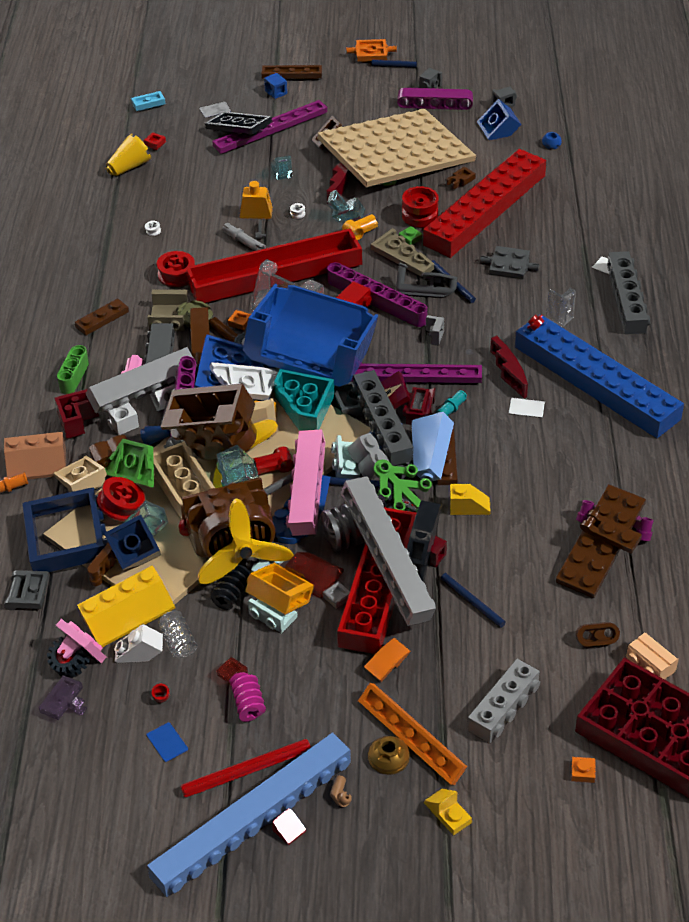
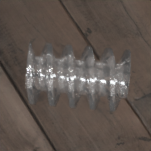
(177, 634)

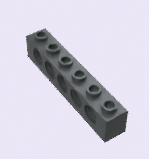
(628, 293)
(382, 417)

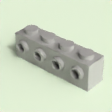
(503, 701)

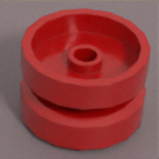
(419, 206)

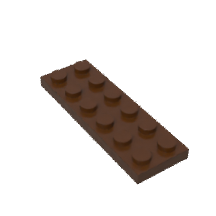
(593, 557)

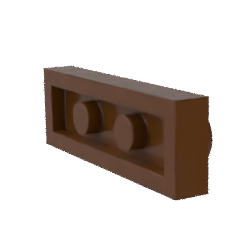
(101, 316)

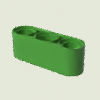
(72, 369)

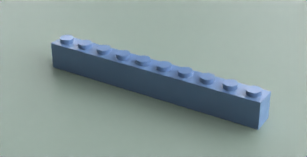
(248, 815)

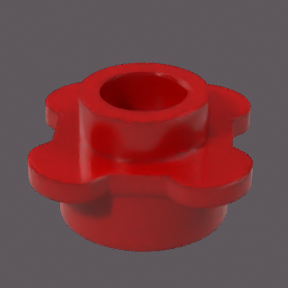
(535, 322)

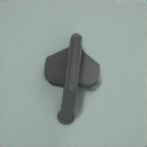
(425, 290)

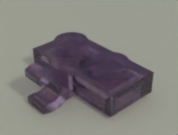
(62, 697)

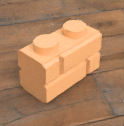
(652, 656)

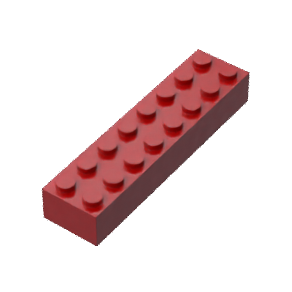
(370, 600)

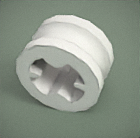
(297, 211)
(152, 228)

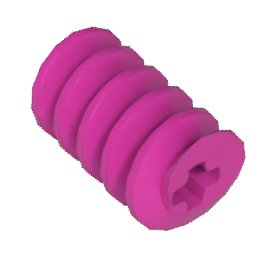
(247, 696)

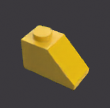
(468, 500)

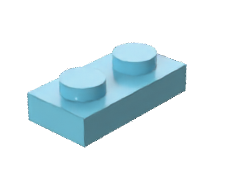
(148, 101)

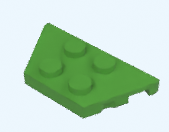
(133, 462)

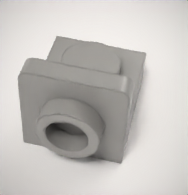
(435, 326)

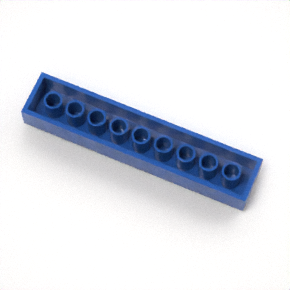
(600, 377)

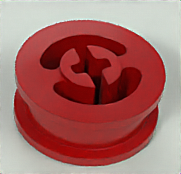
(172, 268)
(123, 493)

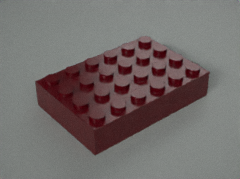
(641, 723)

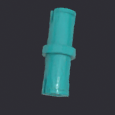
(451, 404)

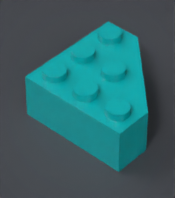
(304, 397)

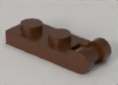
(611, 532)
(101, 564)

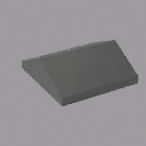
(347, 400)

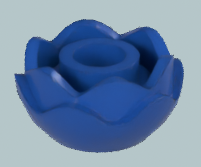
(551, 140)

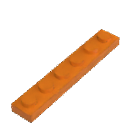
(413, 734)

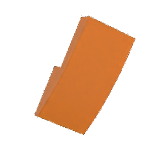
(386, 659)

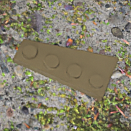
(399, 251)

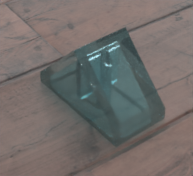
(282, 167)

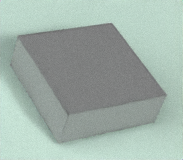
(336, 595)

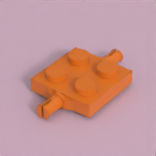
(371, 50)

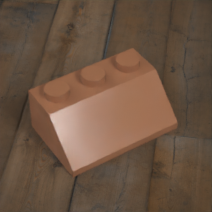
(35, 455)

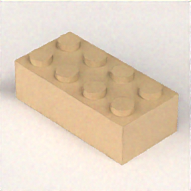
(179, 475)

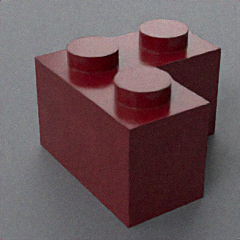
(72, 411)

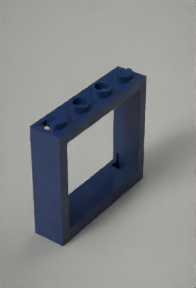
(67, 557)

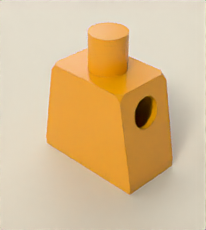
(256, 202)

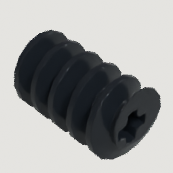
(229, 587)

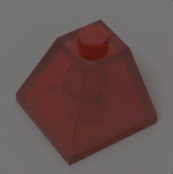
(314, 570)

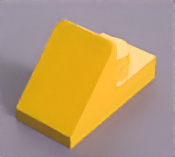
(448, 811)

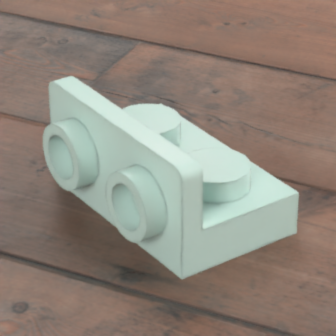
(343, 463)
(271, 617)

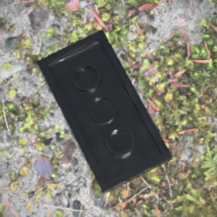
(238, 123)

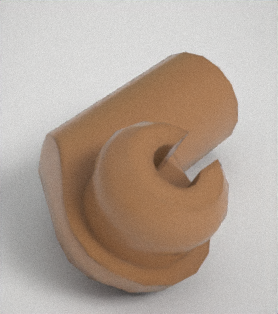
(337, 793)

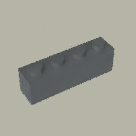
(160, 342)

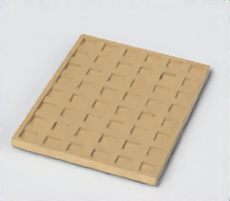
(395, 147)

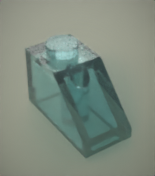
(153, 516)

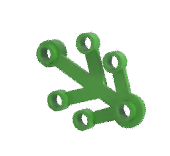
(400, 486)

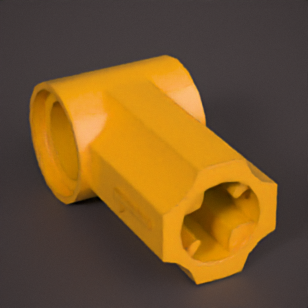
(361, 226)

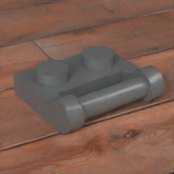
(32, 592)

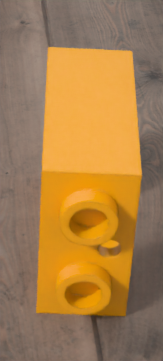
(279, 588)

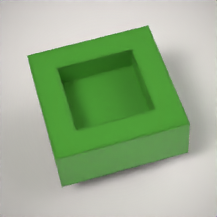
(411, 235)

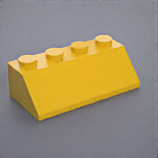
(126, 606)

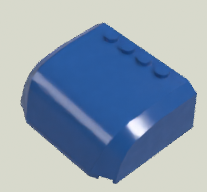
(309, 333)

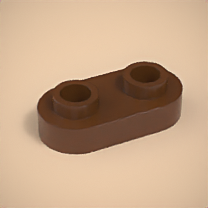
(597, 634)

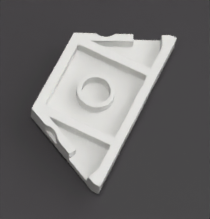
(257, 380)

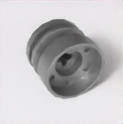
(340, 528)

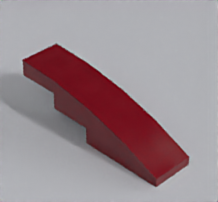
(339, 180)
(510, 367)

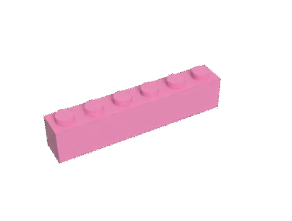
(306, 483)

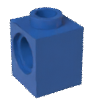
(275, 85)

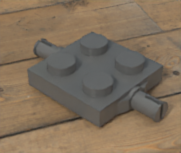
(509, 262)

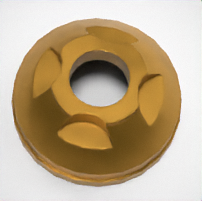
(386, 762)

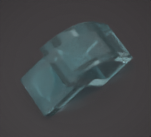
(344, 210)

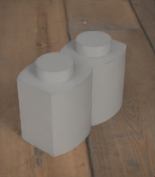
(366, 453)

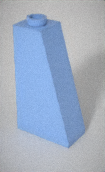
(430, 444)

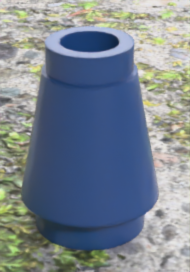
(153, 434)

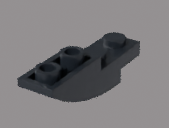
(423, 535)

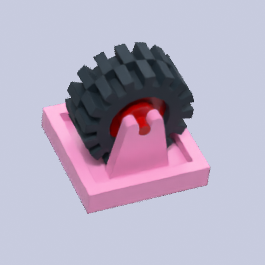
(73, 650)

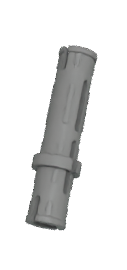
(238, 235)

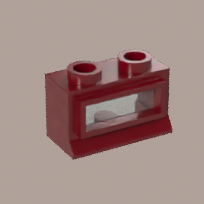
(419, 405)

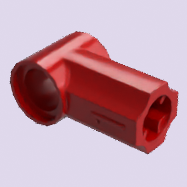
(279, 460)

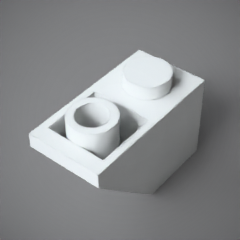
(139, 645)

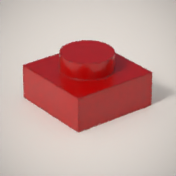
(154, 141)

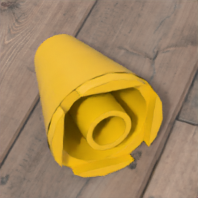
(128, 156)

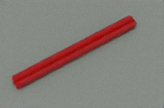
(245, 768)

